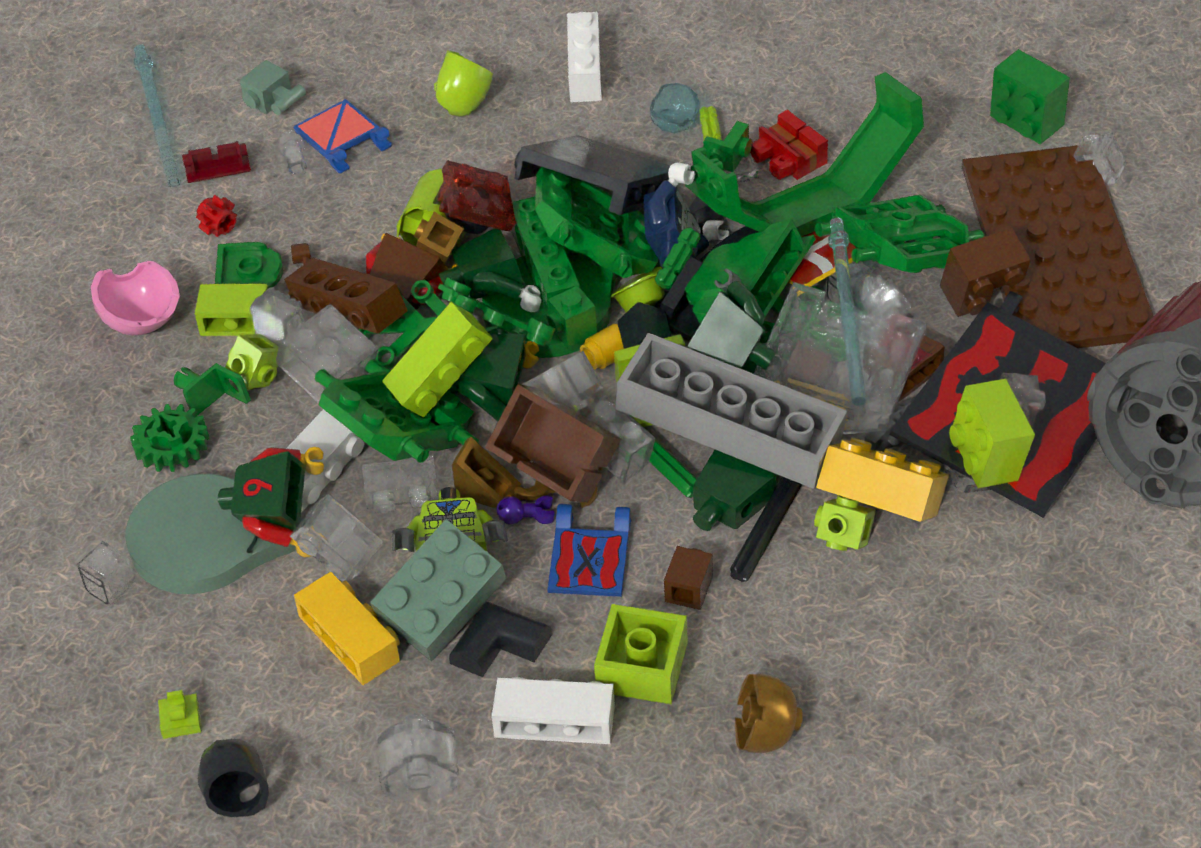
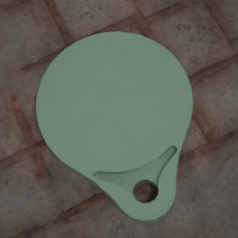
(188, 542)

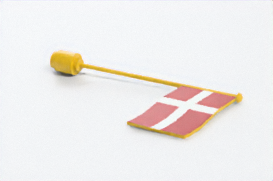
(813, 268)

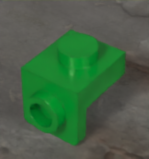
(732, 149)

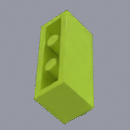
(437, 359)

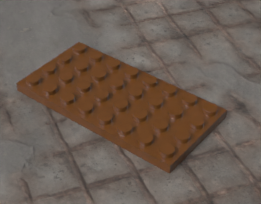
(1080, 266)

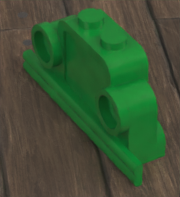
(760, 260)

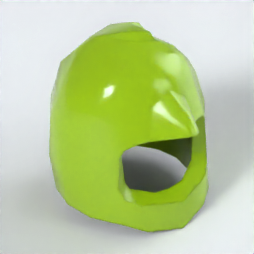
(461, 84)

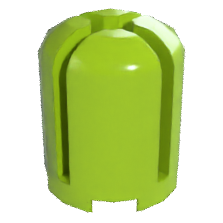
(422, 206)

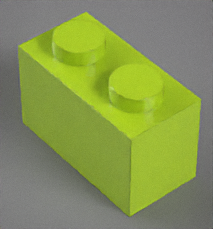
(226, 308)

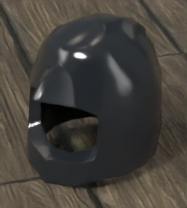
(225, 772)

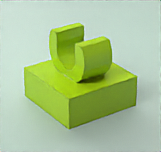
(179, 714)

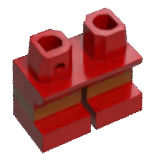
(791, 147)

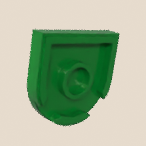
(248, 264)

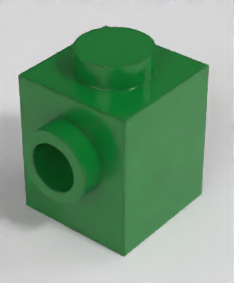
(572, 316)

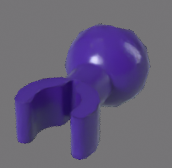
(512, 510)

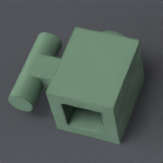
(269, 89)

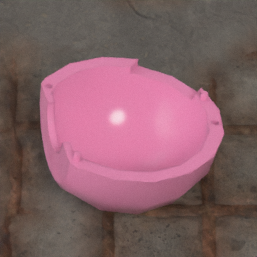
(136, 300)

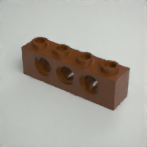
(359, 297)

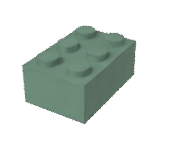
(438, 590)

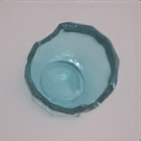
(674, 108)

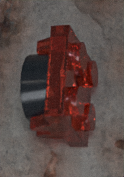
(476, 198)

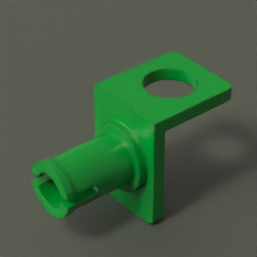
(205, 389)

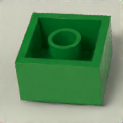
(1029, 96)

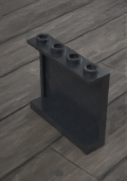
(599, 164)

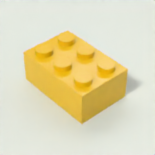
(883, 479)

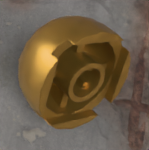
(767, 714)

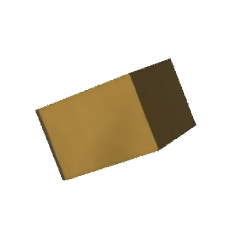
(481, 476)

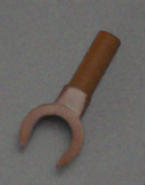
(300, 253)

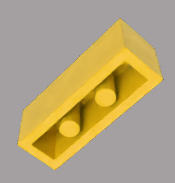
(348, 627)

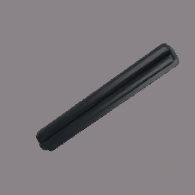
(764, 529)

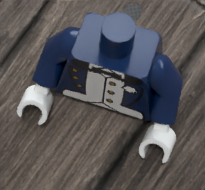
(668, 215)

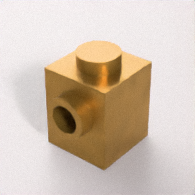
(438, 236)

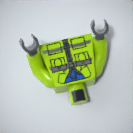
(460, 512)

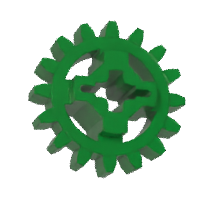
(169, 437)

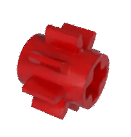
(216, 216)

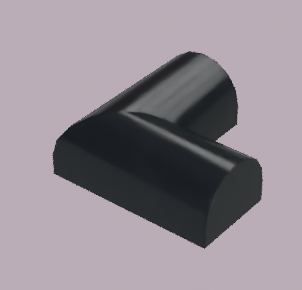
(498, 630)

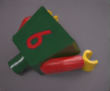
(270, 493)

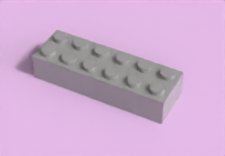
(729, 409)

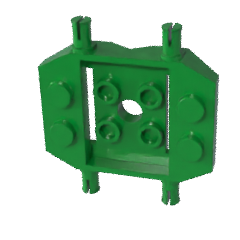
(580, 220)
(884, 226)
(387, 426)

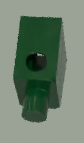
(730, 491)

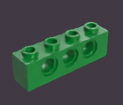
(543, 257)

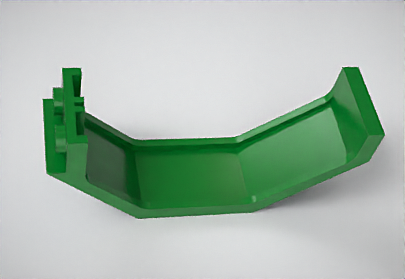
(849, 181)

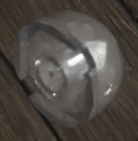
(879, 295)

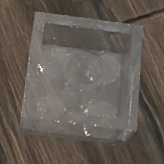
(324, 343)

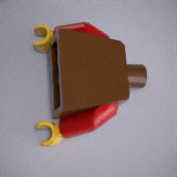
(405, 265)

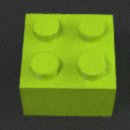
(991, 433)
(642, 653)

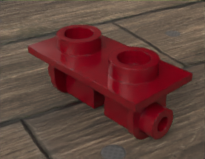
(229, 160)

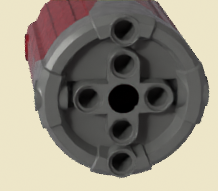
(1144, 380)

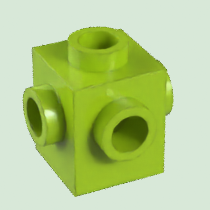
(254, 360)
(844, 523)

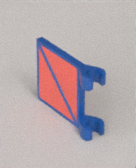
(340, 129)

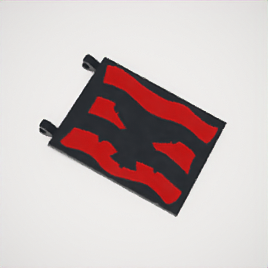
(1006, 344)

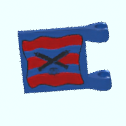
(589, 559)

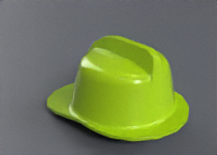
(640, 289)

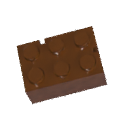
(558, 441)

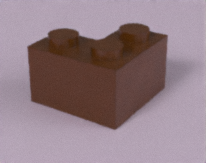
(980, 267)

